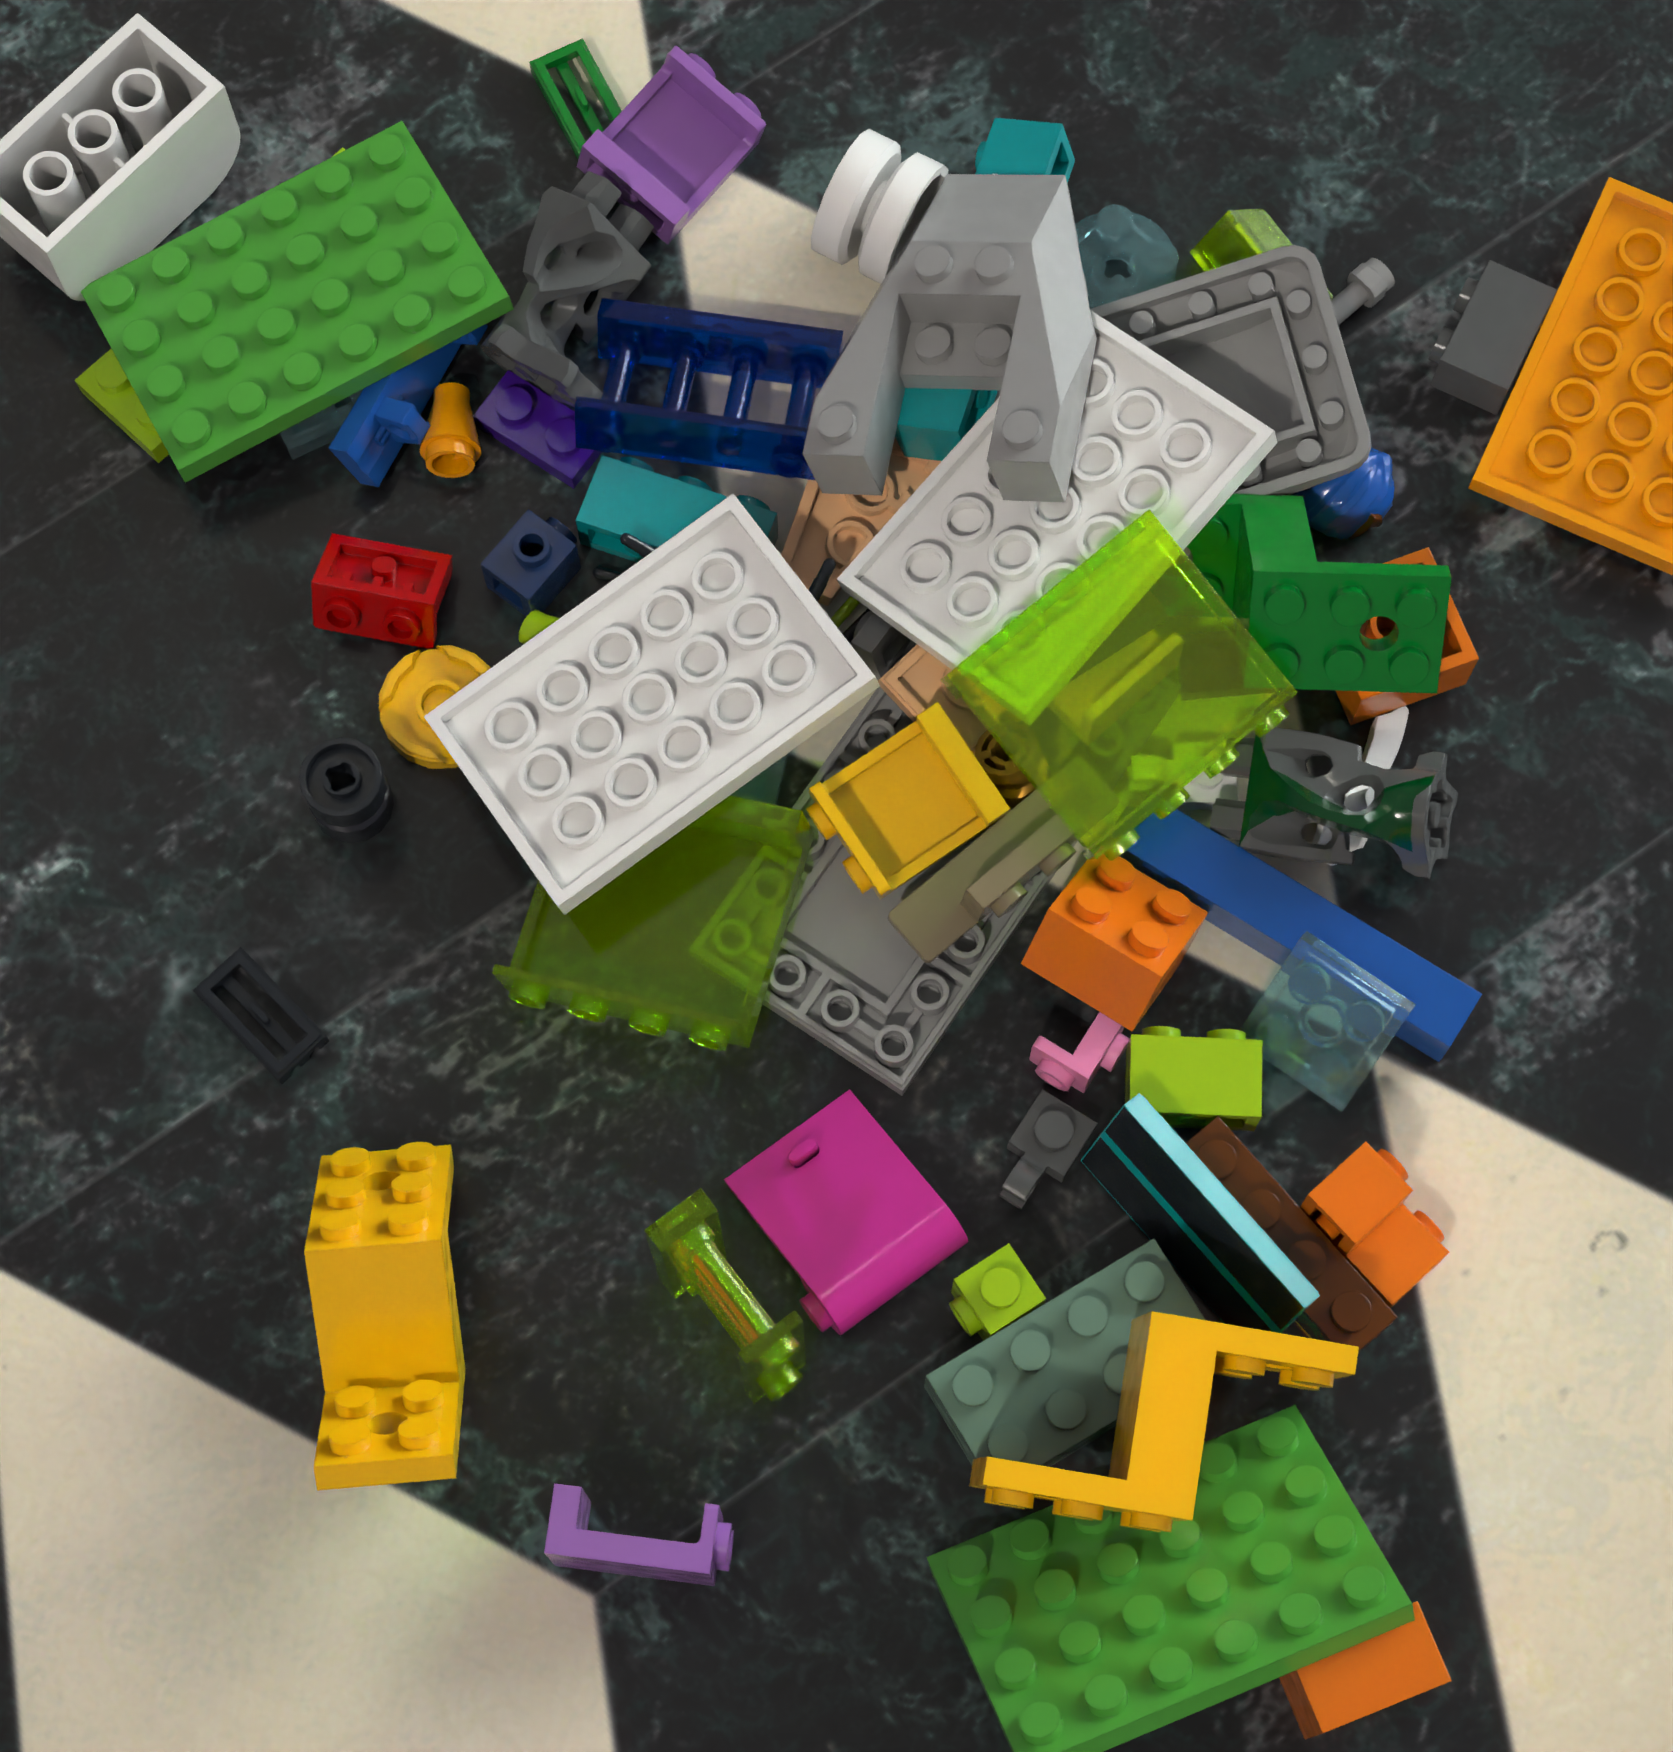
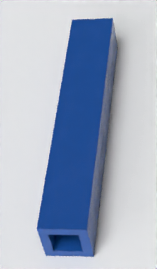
(1275, 911)

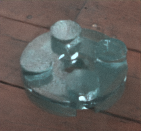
(1130, 238)

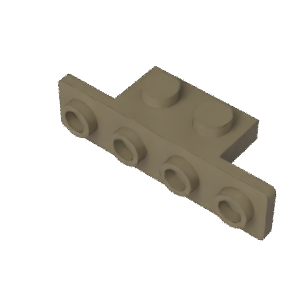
(984, 877)

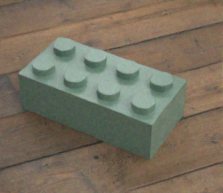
(1058, 1370)

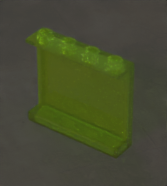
(1122, 687)
(677, 935)

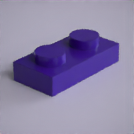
(535, 428)

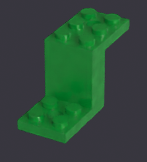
(1311, 611)

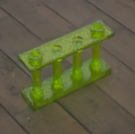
(693, 1258)

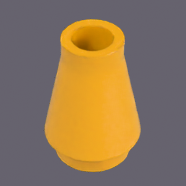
(452, 439)

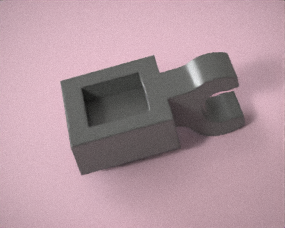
(1048, 1143)

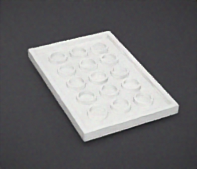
(969, 563)
(650, 703)

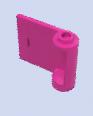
(846, 1213)

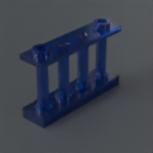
(708, 344)

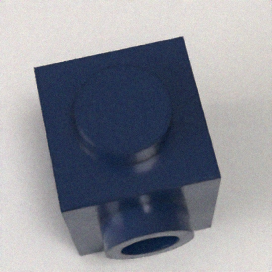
(532, 563)

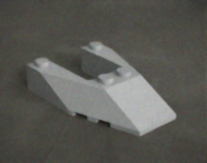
(974, 302)

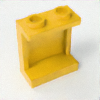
(906, 803)

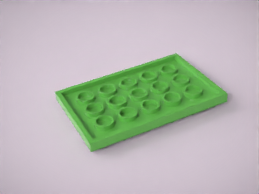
(295, 300)
(1126, 1629)

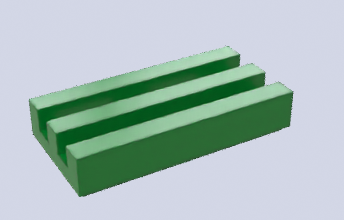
(558, 59)

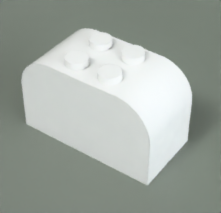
(114, 158)

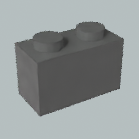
(1492, 336)

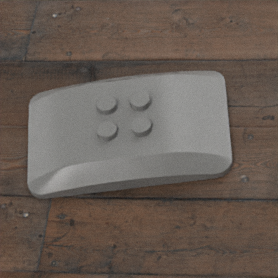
(1269, 346)

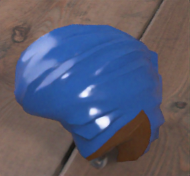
(1352, 501)

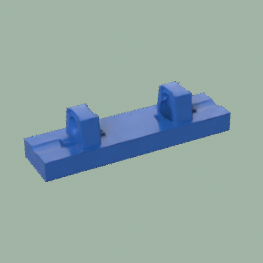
(390, 414)

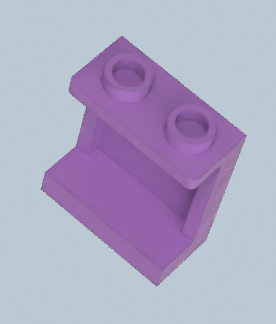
(674, 143)
(576, 1547)

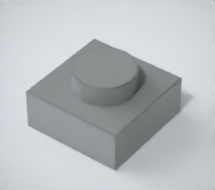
(878, 643)

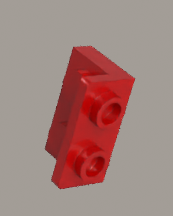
(380, 590)

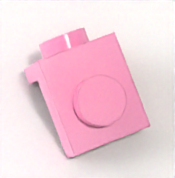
(1099, 1048)

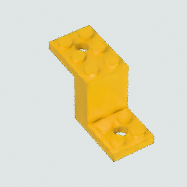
(385, 1317)
(1164, 1419)

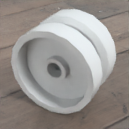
(874, 204)

